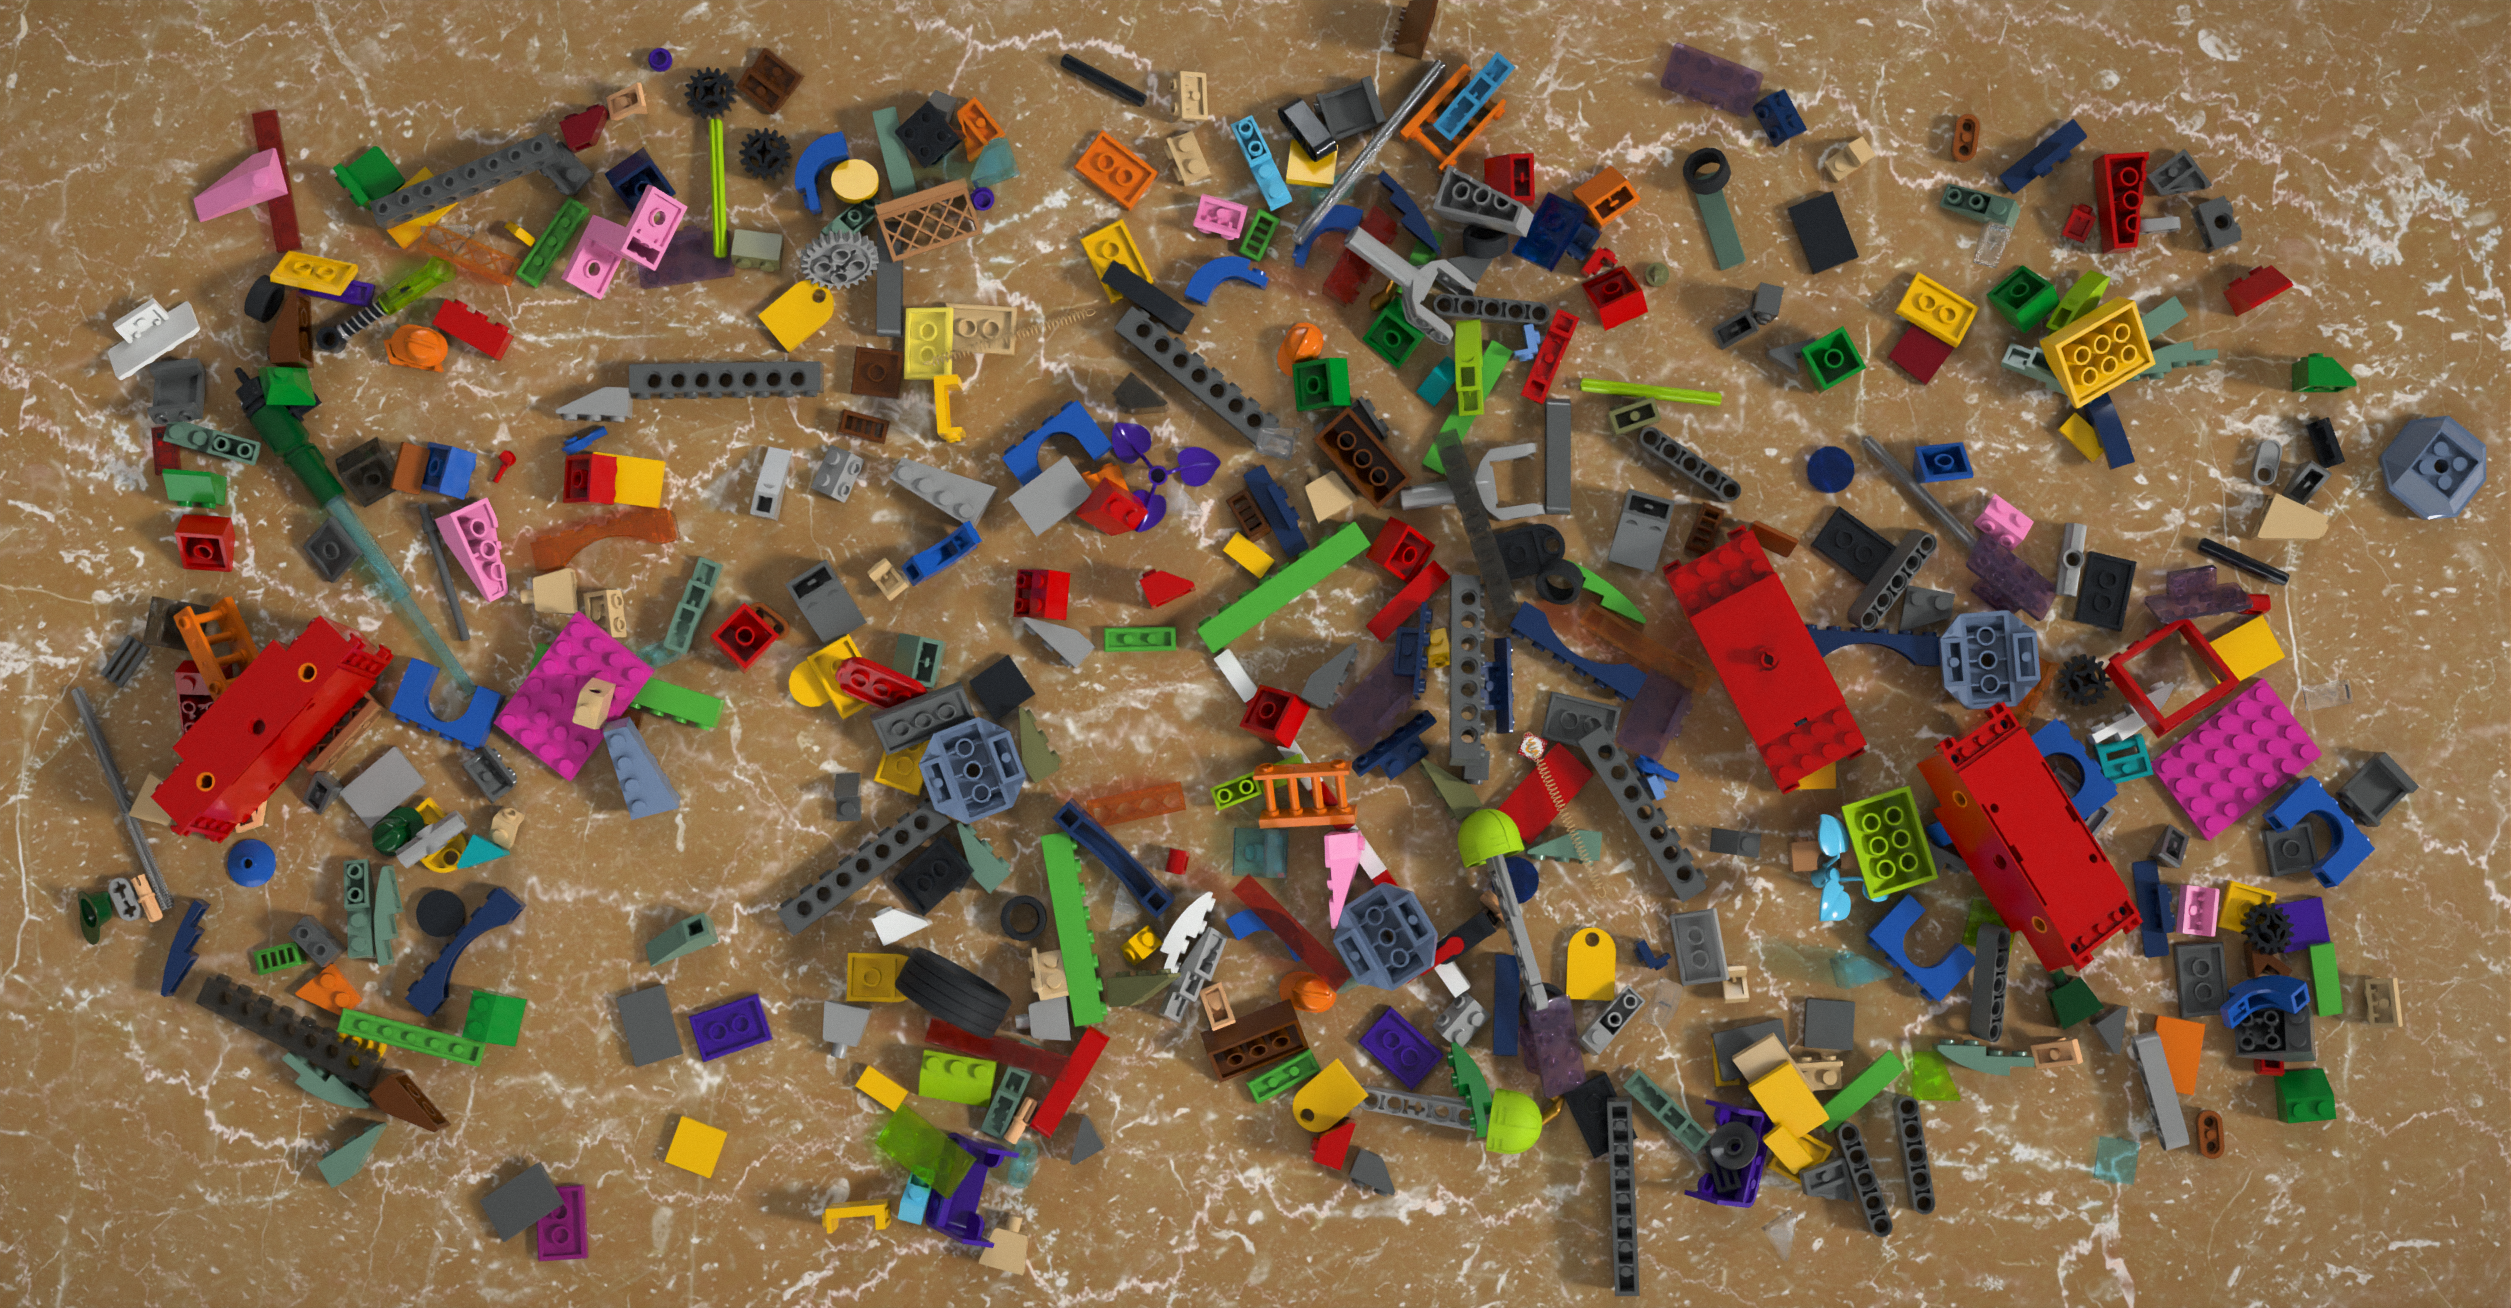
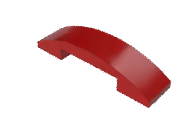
(1549, 356)
(1407, 601)

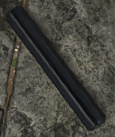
(1103, 80)
(2243, 561)

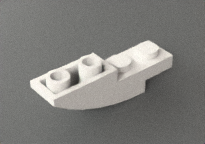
(2128, 724)
(1189, 924)

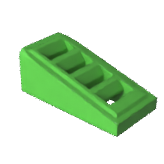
(1268, 216)
(298, 955)

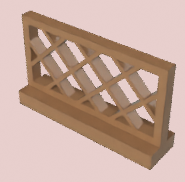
(924, 199)
(347, 737)

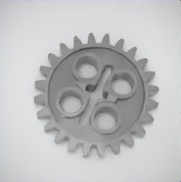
(839, 259)

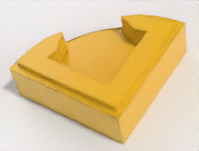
(520, 233)

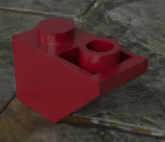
(584, 129)

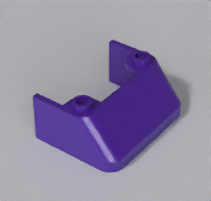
(1748, 1175)
(958, 1215)

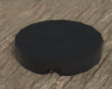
(440, 913)

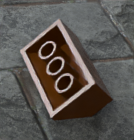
(1362, 458)
(1255, 1040)

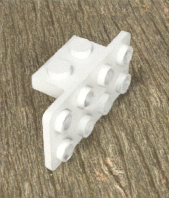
(149, 334)

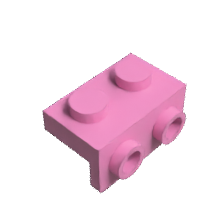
(1220, 217)
(2003, 523)
(2197, 910)

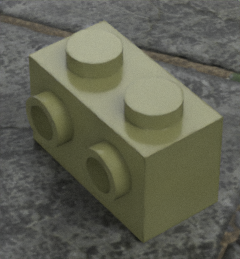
(757, 250)
(1632, 417)

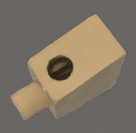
(1327, 493)
(553, 593)
(594, 707)
(145, 806)
(1009, 1247)

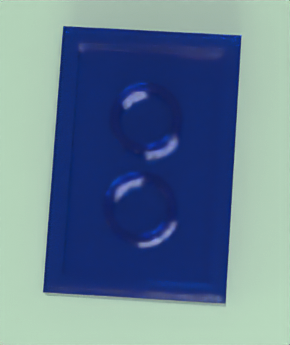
(1550, 232)

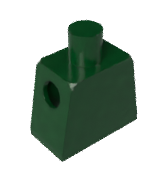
(2070, 999)

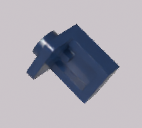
(1583, 241)
(1644, 954)

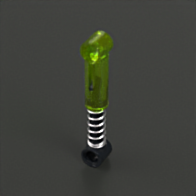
(388, 303)

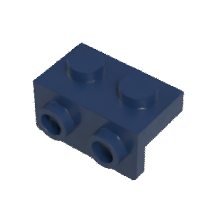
(1779, 117)

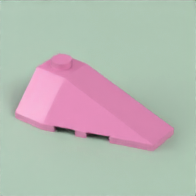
(248, 184)
(474, 542)
(1343, 856)

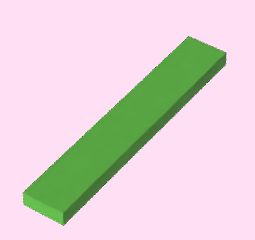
(1493, 364)
(411, 1037)

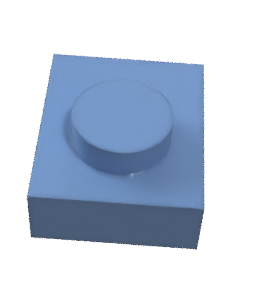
(1531, 339)
(1655, 785)

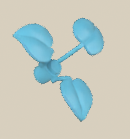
(1834, 902)

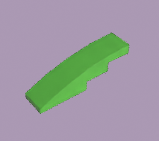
(1610, 597)
(1861, 1089)

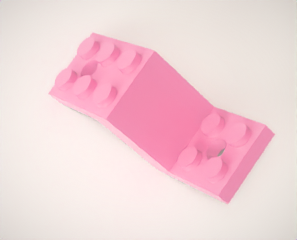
(638, 242)

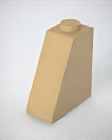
(2288, 521)

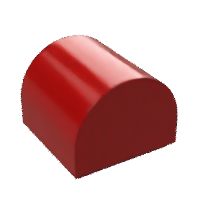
(2261, 604)
(1177, 861)
(2269, 1067)

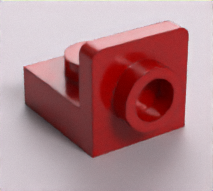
(2079, 222)
(1594, 263)

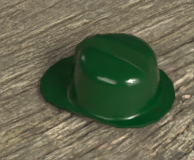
(396, 830)
(94, 912)

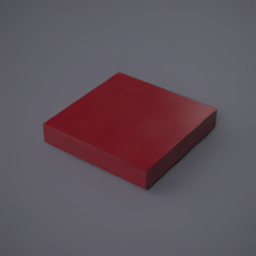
(1920, 353)

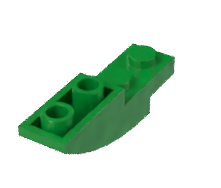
(1472, 1086)

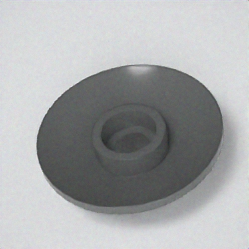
(1727, 1138)

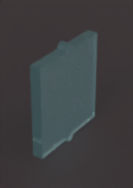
(2116, 1160)

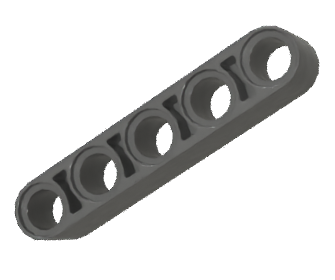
(889, 284)
(1501, 305)
(1557, 456)
(1701, 465)
(1892, 579)
(1990, 982)
(1920, 1164)
(1870, 1188)

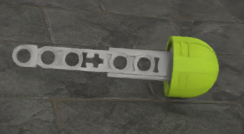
(1488, 839)
(1511, 1125)

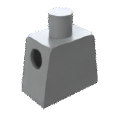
(1047, 1019)
(844, 1025)

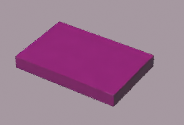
(564, 1230)

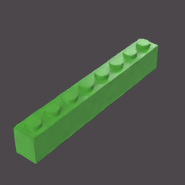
(1283, 587)
(668, 698)
(1072, 928)

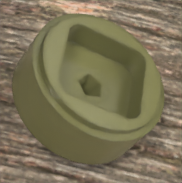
(1656, 274)

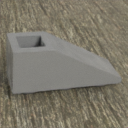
(604, 403)
(771, 484)
(1066, 641)
(1610, 1021)

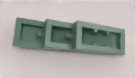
(894, 153)
(2163, 317)
(693, 605)
(386, 905)
(1006, 1099)
(1667, 1111)

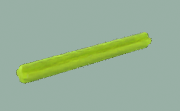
(718, 188)
(1650, 391)

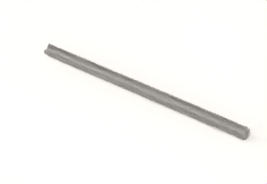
(1369, 150)
(1920, 492)
(121, 797)

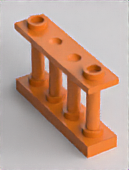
(1429, 113)
(233, 631)
(1305, 816)

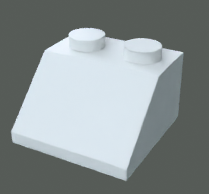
(897, 923)

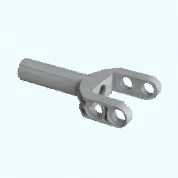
(1414, 282)
(1440, 494)

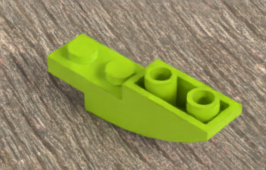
(2079, 300)
(1469, 367)
(1245, 787)

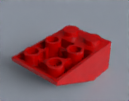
(193, 693)

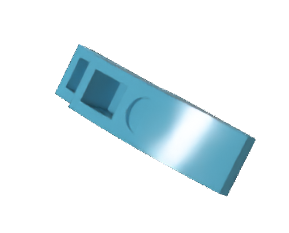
(1261, 163)

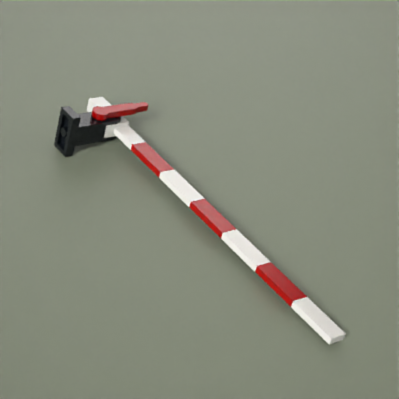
(1448, 947)

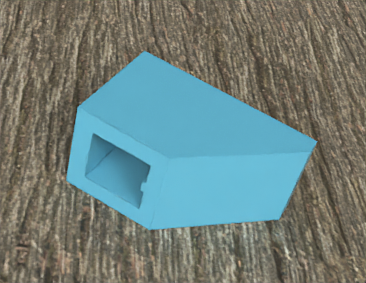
(914, 1200)

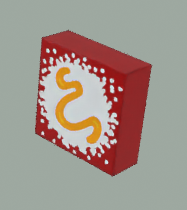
(1525, 752)

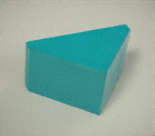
(1438, 381)
(480, 851)

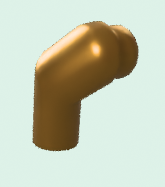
(1383, 297)
(1554, 1110)

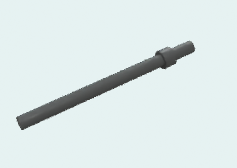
(430, 527)

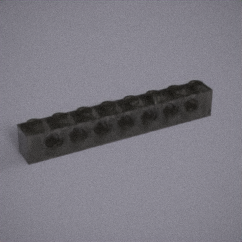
(1475, 522)
(213, 998)

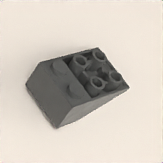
(1641, 530)
(826, 602)
(1324, 681)
(2277, 1035)

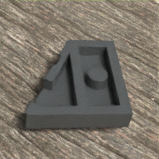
(2178, 176)
(1924, 607)
(1828, 1180)

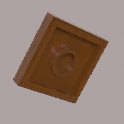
(877, 373)

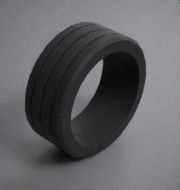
(952, 993)

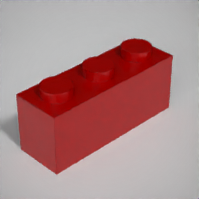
(473, 328)

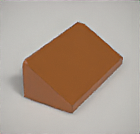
(410, 468)
(1773, 539)

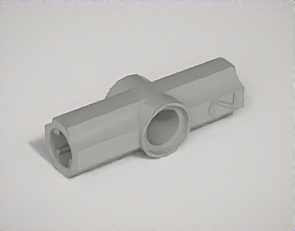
(2072, 544)
(431, 839)

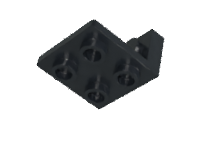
(929, 135)

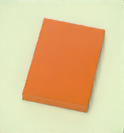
(1116, 170)
(2182, 1049)

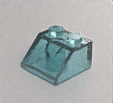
(994, 164)
(1260, 852)
(1856, 970)

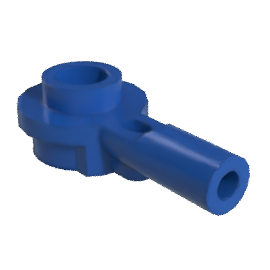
(574, 445)
(1646, 765)

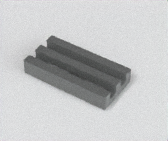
(106, 672)

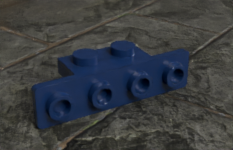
(2041, 158)
(1276, 510)
(1410, 651)
(1498, 685)
(1398, 750)
(2154, 908)

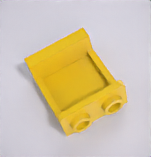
(942, 386)
(878, 1207)

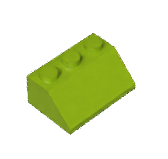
(957, 1077)

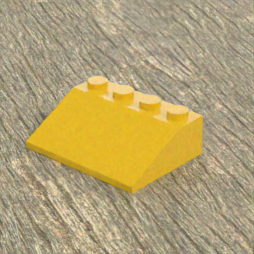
(2098, 351)

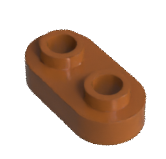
(1965, 139)
(772, 619)
(2210, 1133)

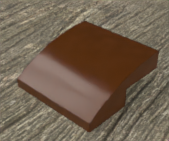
(770, 81)

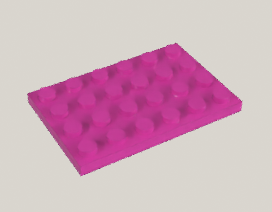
(546, 702)
(2235, 759)

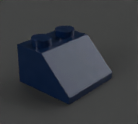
(633, 176)

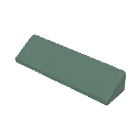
(1720, 228)

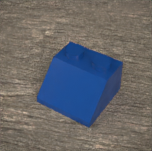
(1941, 463)
(448, 470)

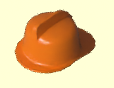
(419, 345)
(1300, 345)
(1306, 992)

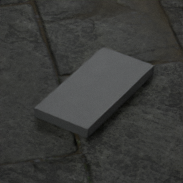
(922, 717)

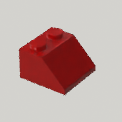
(2256, 289)
(1615, 298)
(590, 479)
(1112, 509)
(206, 542)
(1400, 550)
(1164, 587)
(744, 638)
(1275, 715)
(1333, 1144)

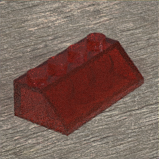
(1351, 268)

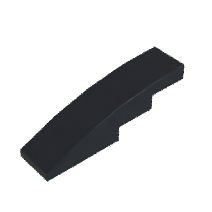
(1147, 297)

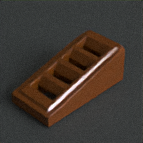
(865, 418)
(1696, 526)
(1259, 532)

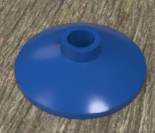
(262, 860)

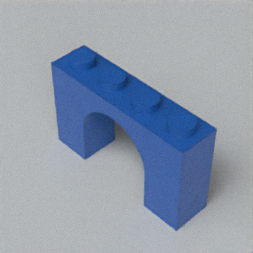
(1072, 422)
(413, 704)
(2094, 787)
(2348, 844)
(1888, 936)

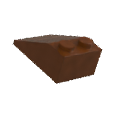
(1415, 28)
(292, 336)
(405, 1100)

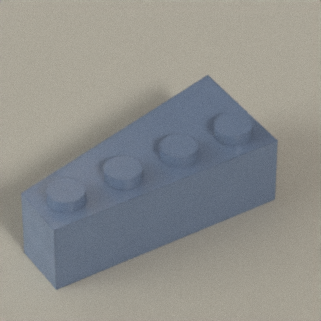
(640, 777)

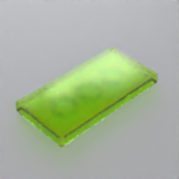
(925, 1151)

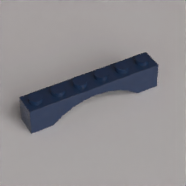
(1534, 625)
(1916, 649)
(1121, 862)
(433, 988)

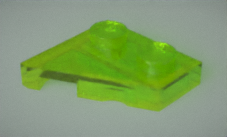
(1976, 916)
(1932, 1078)

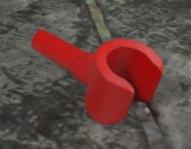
(508, 460)

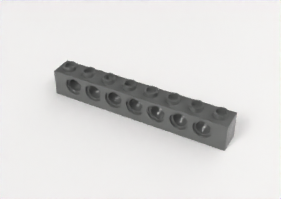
(465, 181)
(1136, 318)
(641, 375)
(1459, 751)
(1684, 887)
(798, 922)
(1623, 1196)

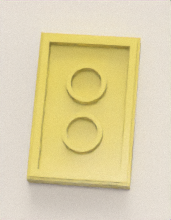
(927, 335)

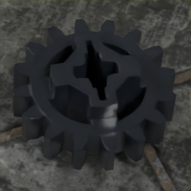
(717, 86)
(765, 144)
(2079, 688)
(2266, 930)

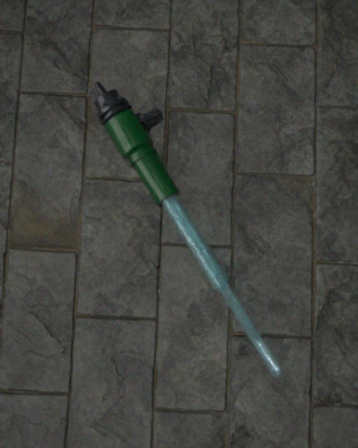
(288, 438)

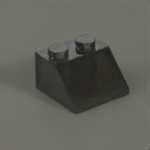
(1138, 397)
(367, 471)
(161, 626)

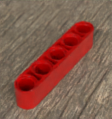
(1064, 1092)

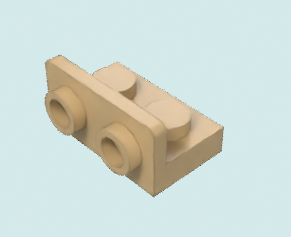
(1188, 97)
(1187, 158)
(607, 611)
(1049, 974)
(2383, 1002)
(1822, 1073)

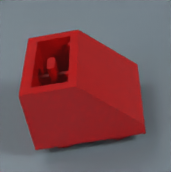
(1512, 176)
(1041, 594)

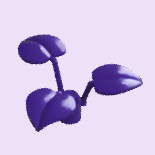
(1195, 463)

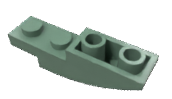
(2178, 356)
(2032, 364)
(212, 442)
(360, 907)
(1974, 1056)
(332, 1089)

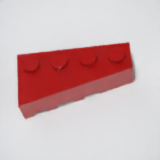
(2119, 199)

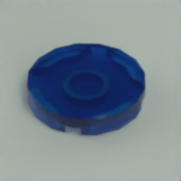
(1830, 469)
(1523, 878)

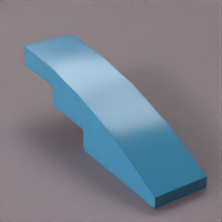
(1474, 96)

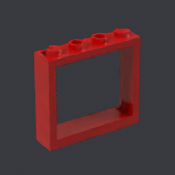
(2139, 700)

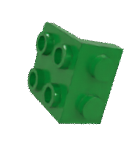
(369, 177)

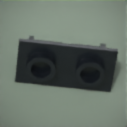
(2325, 443)

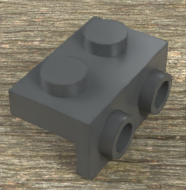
(490, 774)

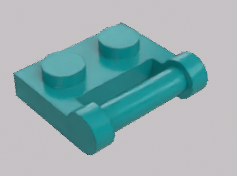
(2125, 767)

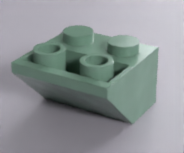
(919, 658)

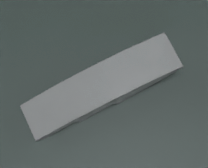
(1195, 969)

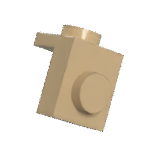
(887, 579)
(505, 826)
(1736, 988)

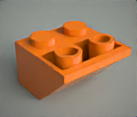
(1606, 197)

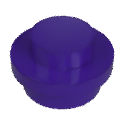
(660, 60)
(982, 198)

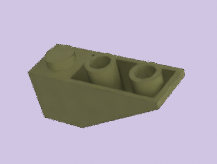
(1036, 755)
(1457, 794)
(1138, 988)

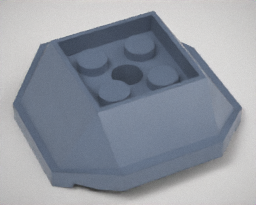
(2411, 472)
(2012, 654)
(947, 776)
(1364, 941)

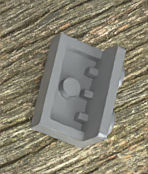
(837, 473)
(1461, 1019)

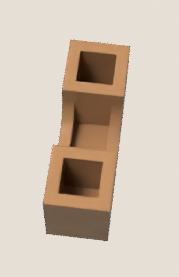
(1804, 855)

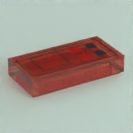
(165, 454)

